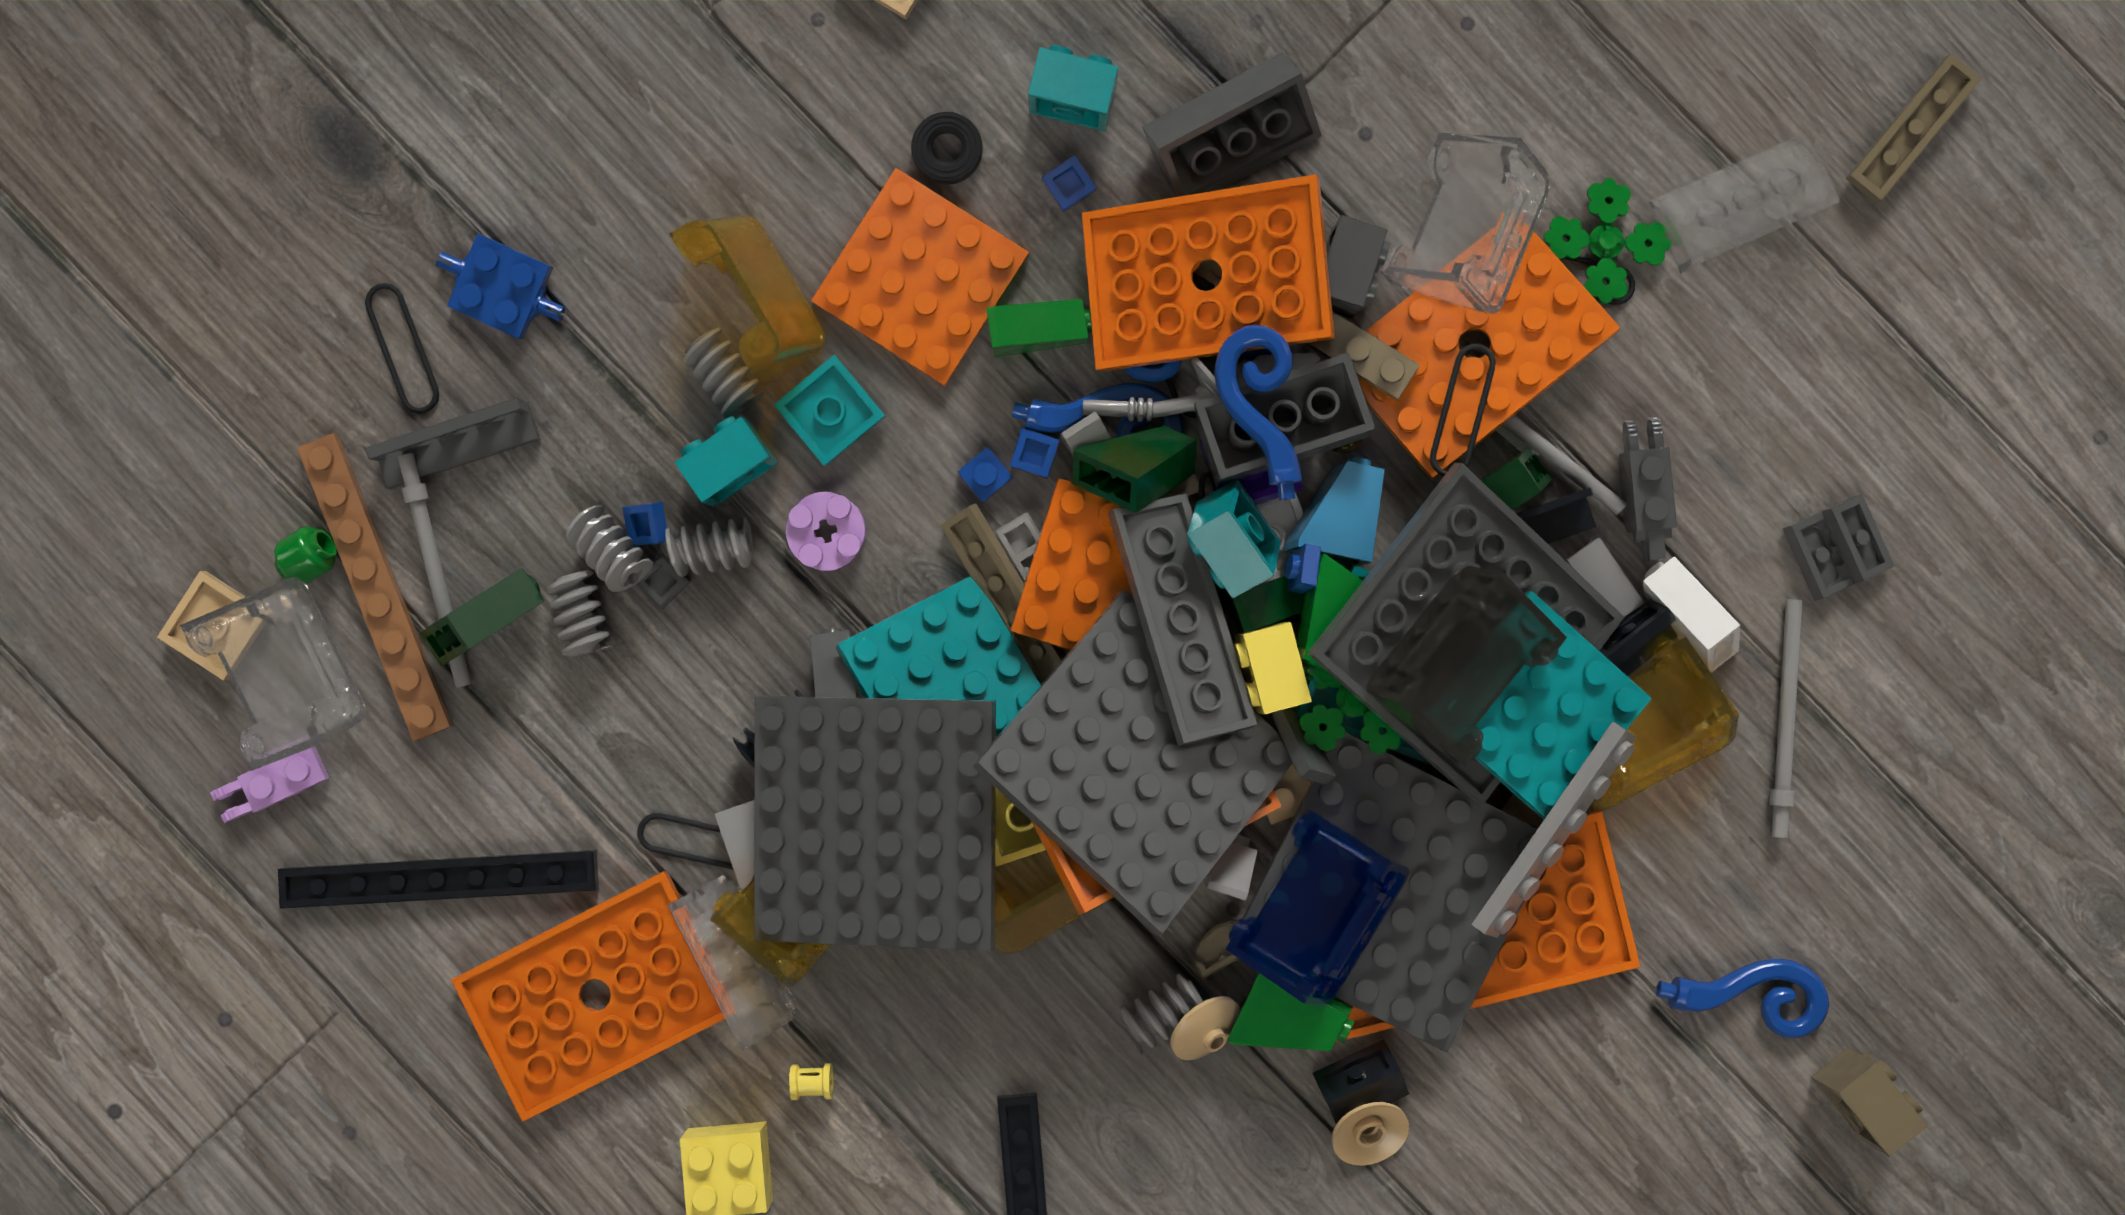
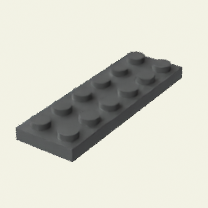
(1182, 622)

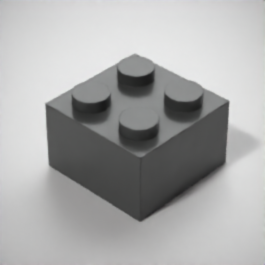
(1353, 256)

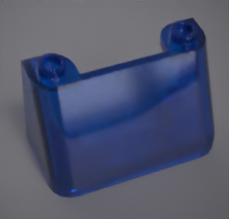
(1319, 911)

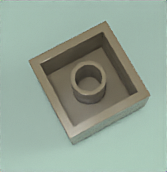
(1870, 1100)

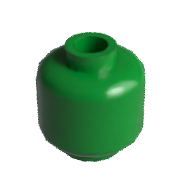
(305, 554)

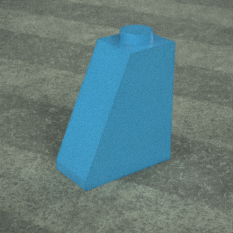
(1343, 514)

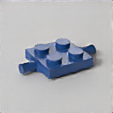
(500, 286)

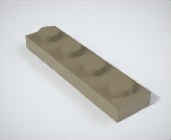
(1913, 128)

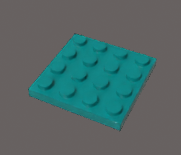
(943, 650)
(1555, 717)

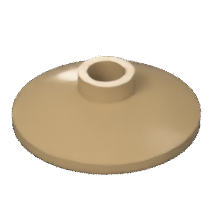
(1204, 1028)
(1370, 1133)

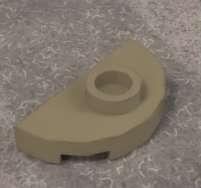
(1211, 949)

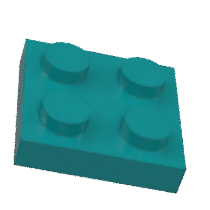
(829, 410)

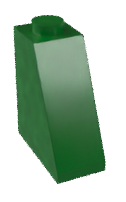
(1038, 326)
(1320, 607)
(1281, 1021)

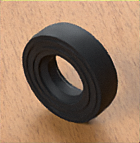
(940, 124)

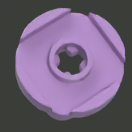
(813, 550)

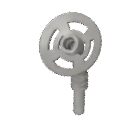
(1160, 408)

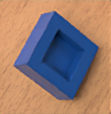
(1069, 183)
(1034, 453)
(985, 474)
(645, 523)
(1303, 568)

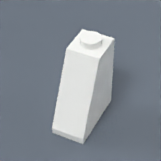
(1696, 612)

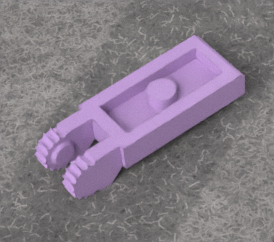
(273, 783)

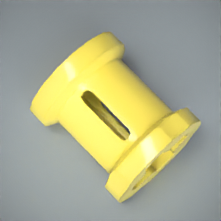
(811, 1081)

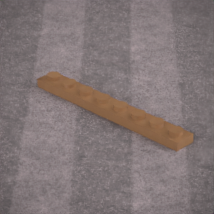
(375, 586)

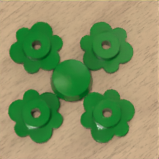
(1607, 240)
(1333, 718)

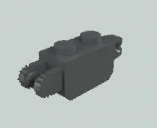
(1647, 489)

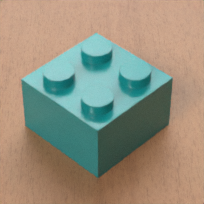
(1073, 87)
(725, 460)
(1233, 539)

